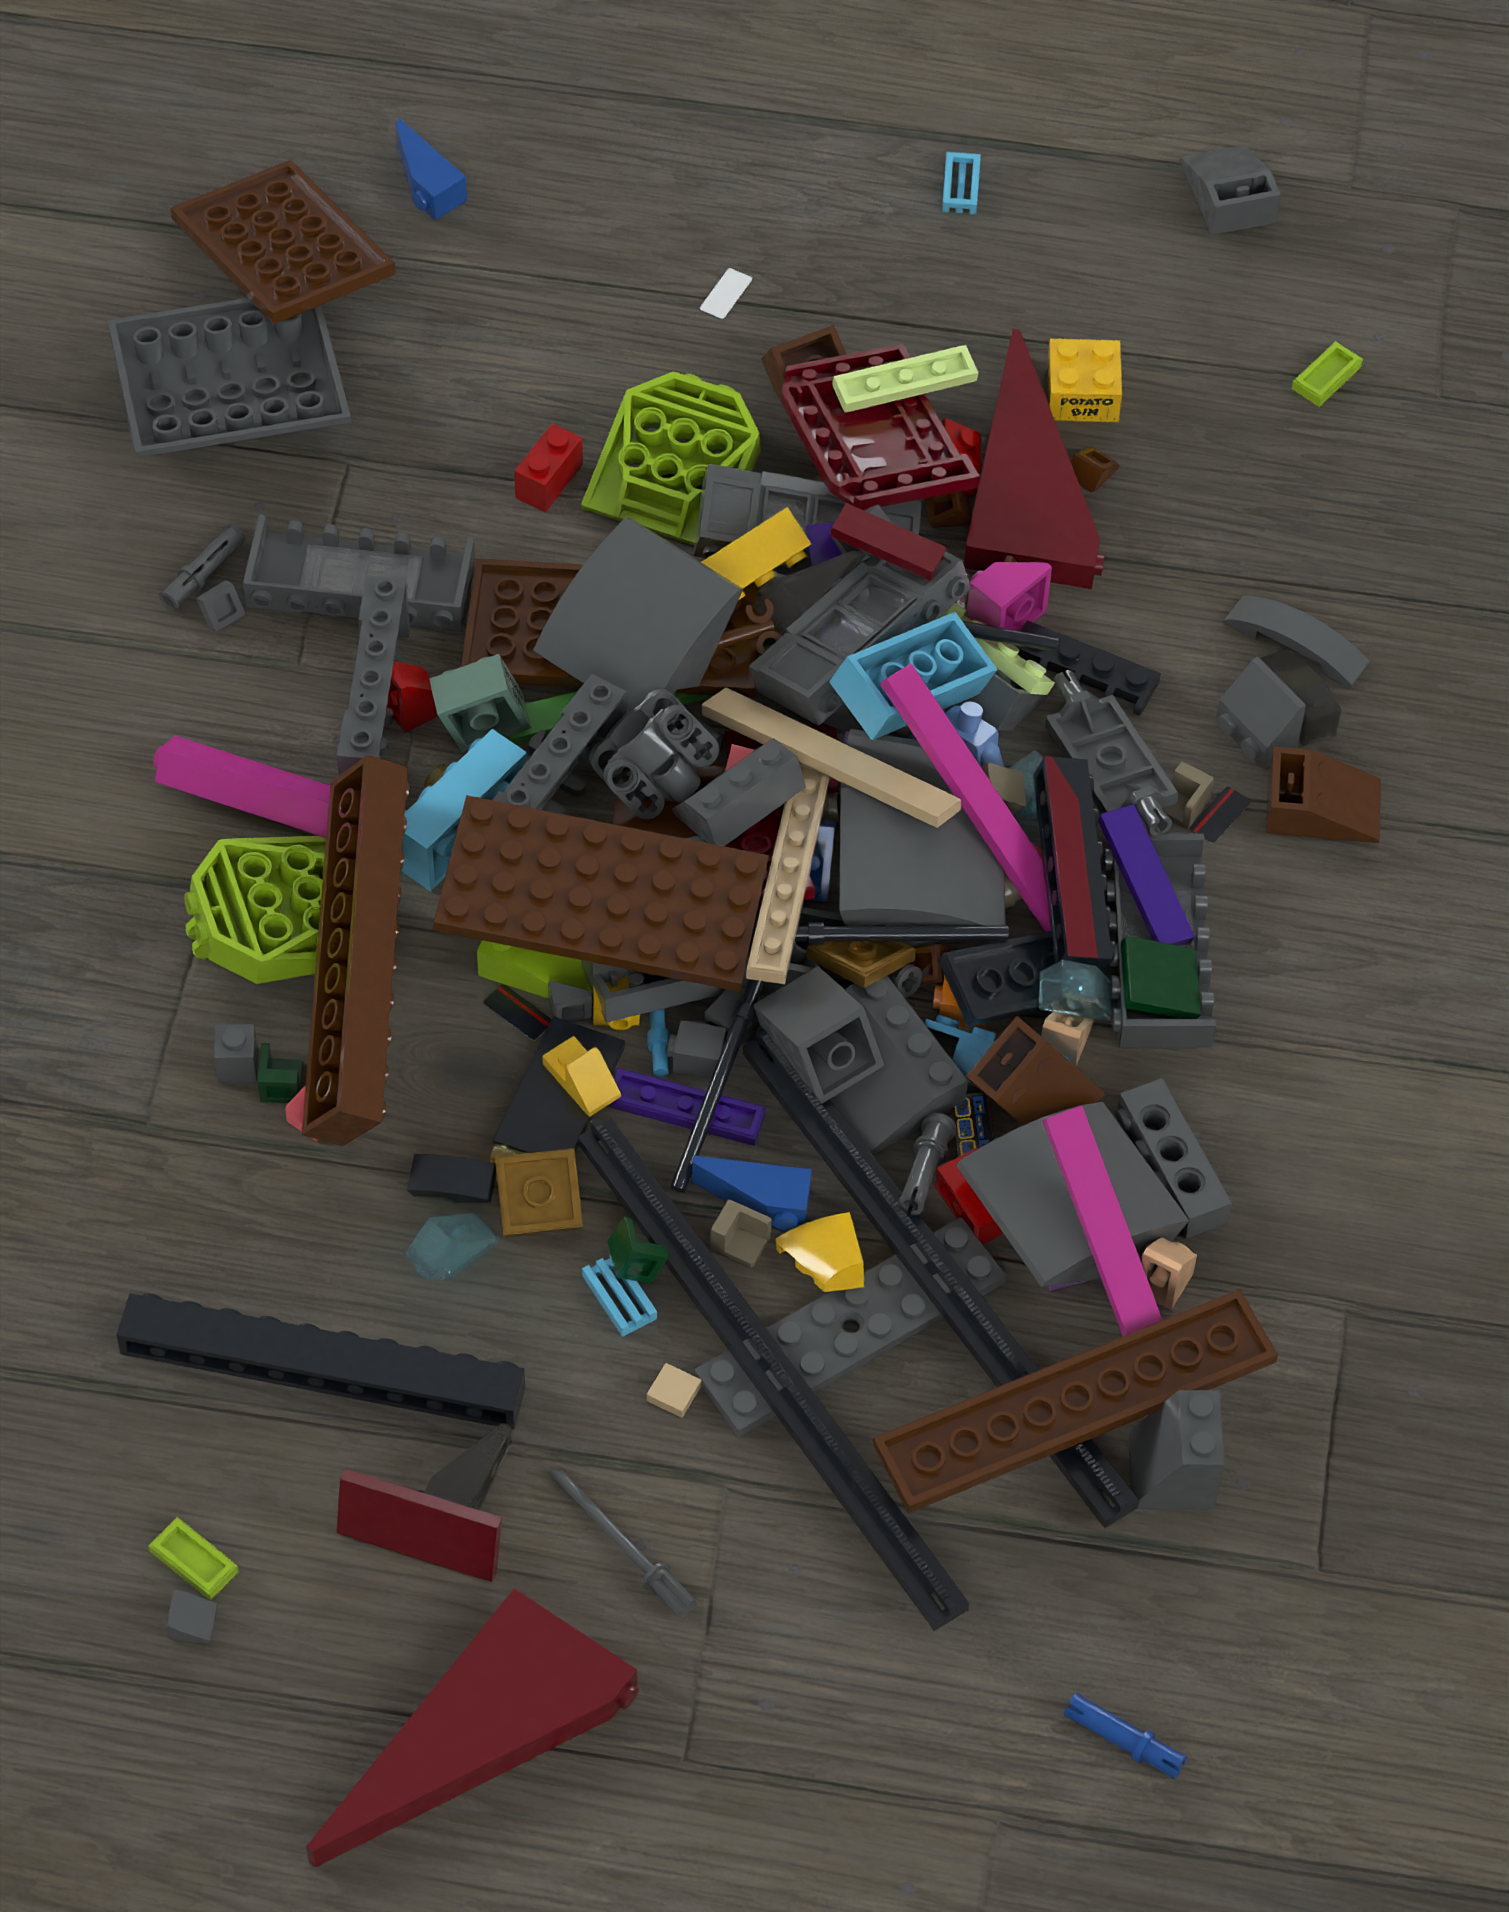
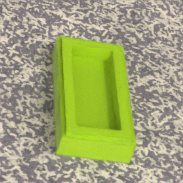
(1327, 374)
(193, 1558)

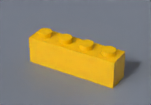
(761, 551)

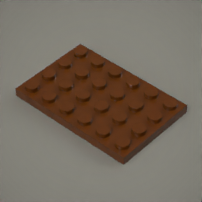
(282, 241)

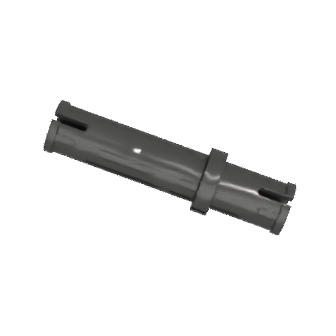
(176, 593)

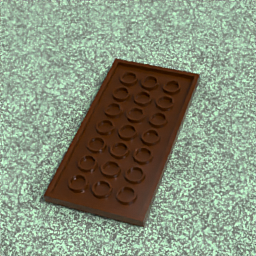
(516, 600)
(601, 893)

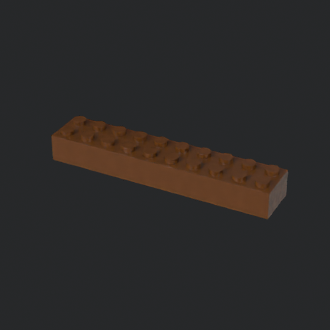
(356, 952)

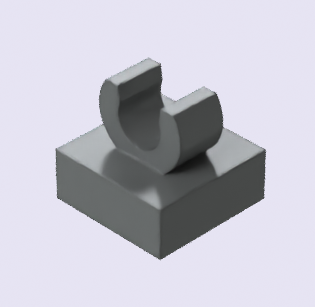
(220, 606)

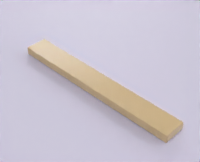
(833, 757)
(788, 880)

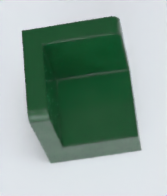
(278, 1078)
(635, 1258)

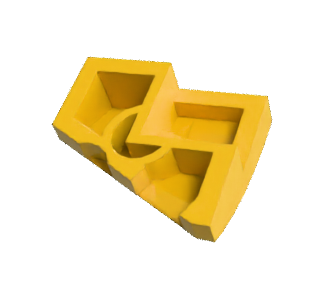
(826, 1252)

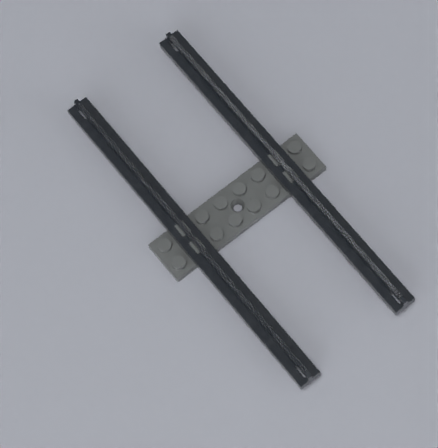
(784, 1365)

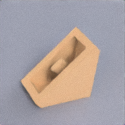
(1067, 1034)

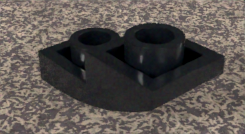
(453, 1177)

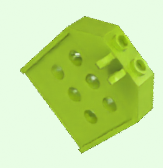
(679, 409)
(258, 906)

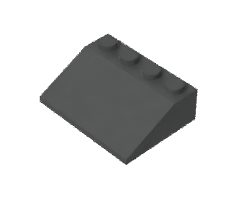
(915, 1077)

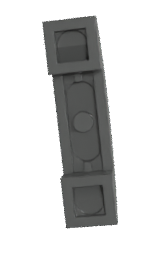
(1302, 633)

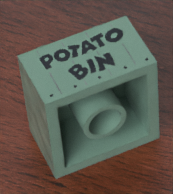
(479, 700)

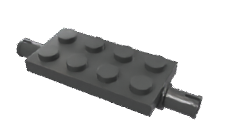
(1115, 753)

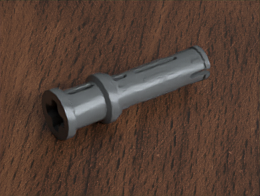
(929, 1152)

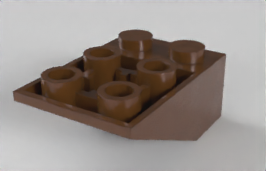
(1321, 797)
(1030, 1076)

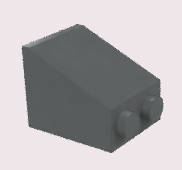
(821, 1033)
(1179, 1453)

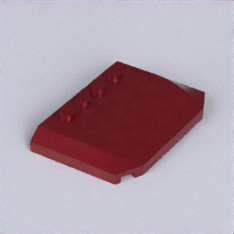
(875, 452)

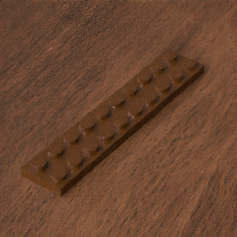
(1072, 1400)

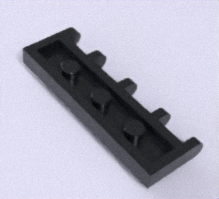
(1094, 667)

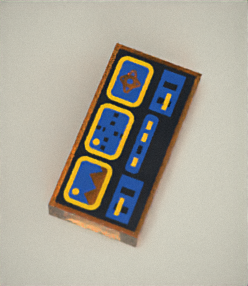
(972, 1123)

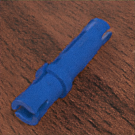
(1140, 1744)

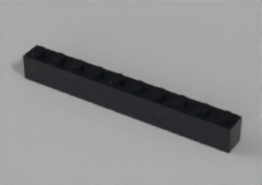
(321, 1360)

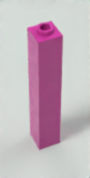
(243, 784)

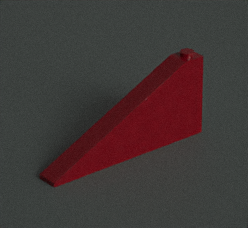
(1027, 486)
(503, 1701)

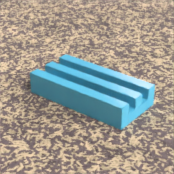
(959, 202)
(604, 1267)

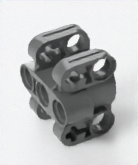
(654, 755)

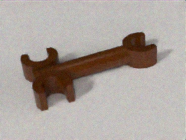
(761, 627)

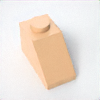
(1168, 1270)

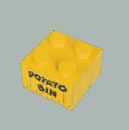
(1084, 380)

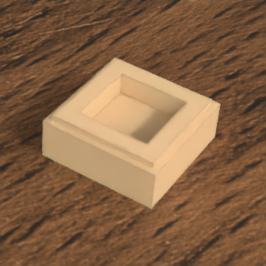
(673, 1390)

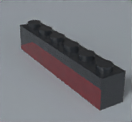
(1073, 862)

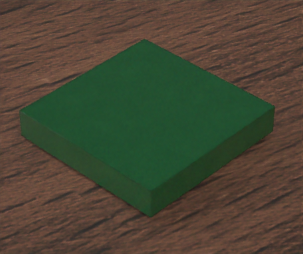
(1160, 978)

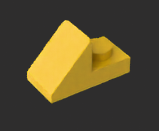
(582, 1075)

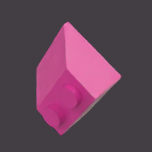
(1009, 594)

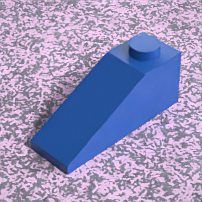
(432, 179)
(766, 1188)

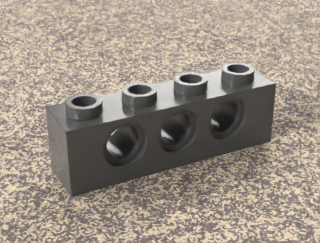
(1155, 1106)

